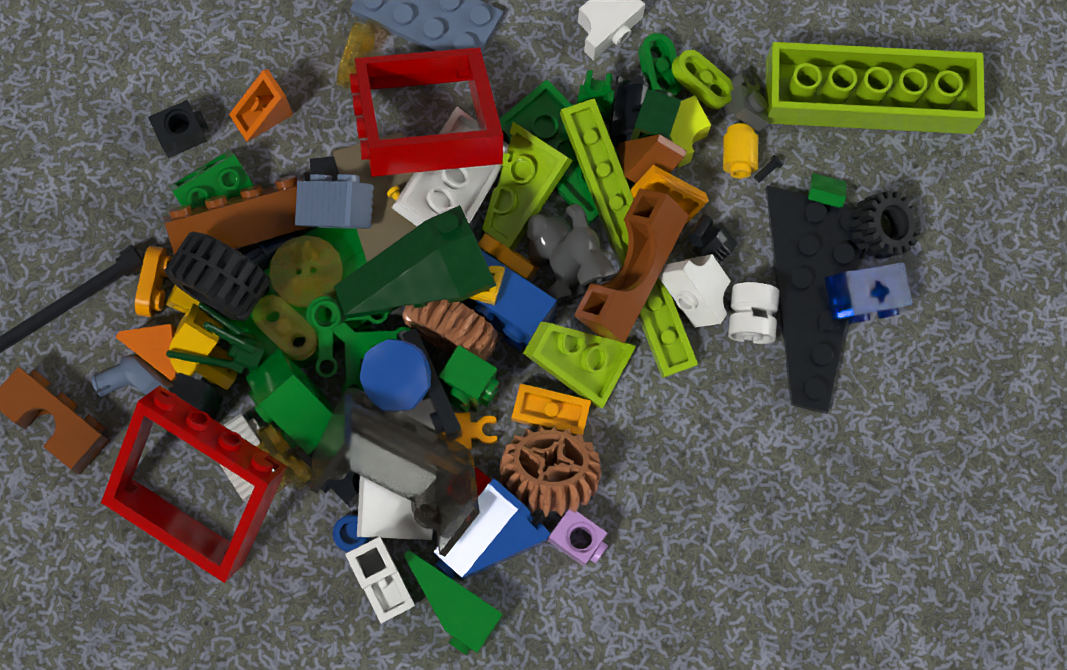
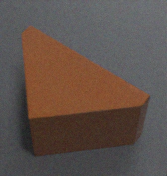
(640, 154)

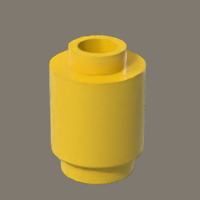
(740, 150)

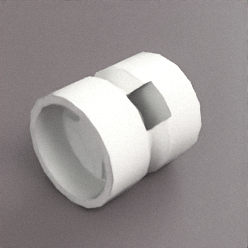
(754, 311)

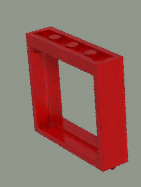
(426, 151)
(168, 522)

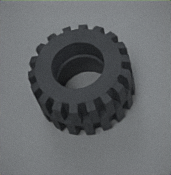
(217, 276)

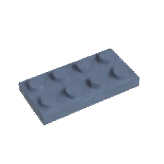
(433, 23)

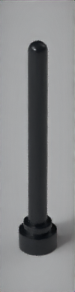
(126, 264)

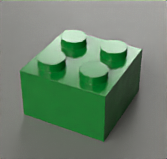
(291, 400)

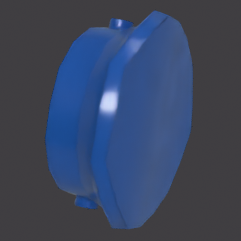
(395, 375)

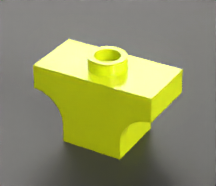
(689, 127)

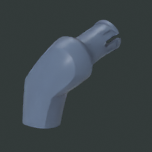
(133, 372)

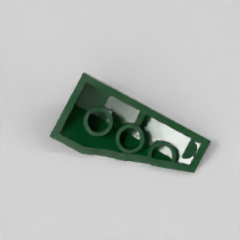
(423, 266)

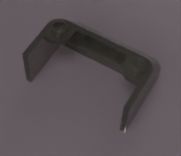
(403, 459)

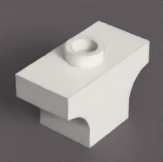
(608, 23)
(697, 289)

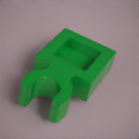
(600, 91)

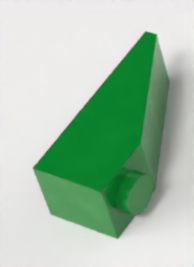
(458, 610)

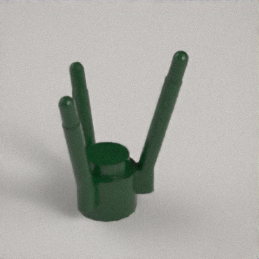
(244, 348)

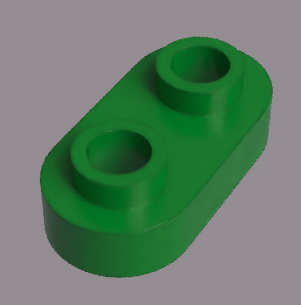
(659, 69)

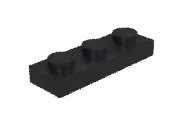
(444, 416)

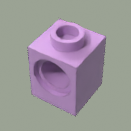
(575, 521)

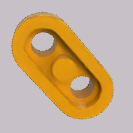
(149, 295)

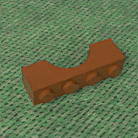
(653, 229)

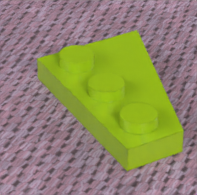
(526, 182)
(580, 360)

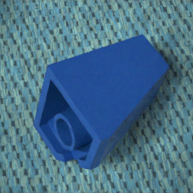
(495, 535)

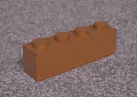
(239, 220)

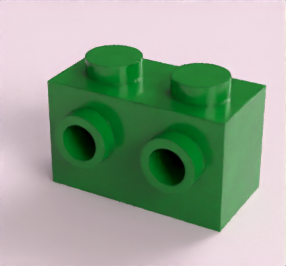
(469, 381)

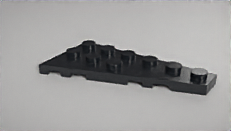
(808, 245)

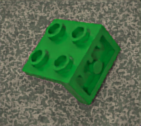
(215, 178)

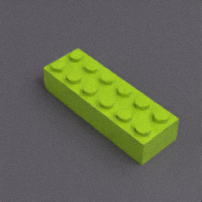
(874, 88)

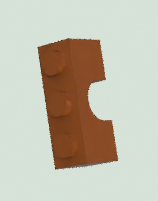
(74, 439)

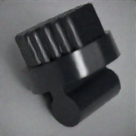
(711, 239)

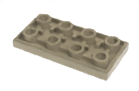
(386, 223)

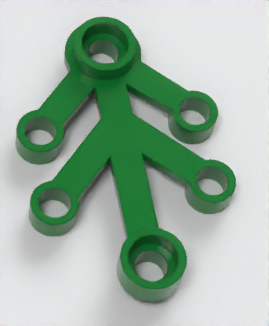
(355, 343)

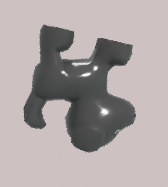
(571, 252)

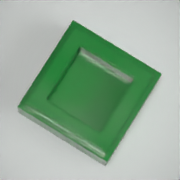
(827, 190)

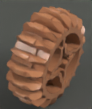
(452, 325)
(550, 470)

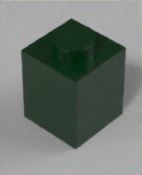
(656, 114)

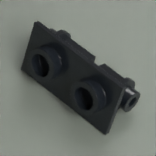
(626, 107)

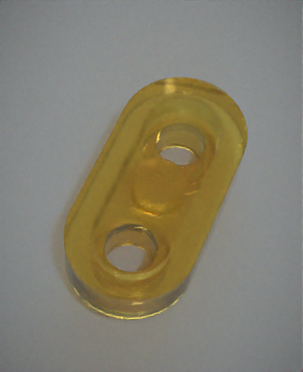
(358, 43)
(285, 328)

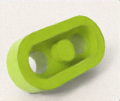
(702, 79)

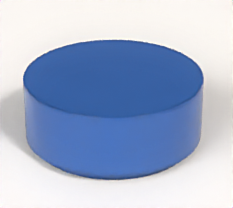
(346, 533)

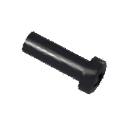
(764, 172)

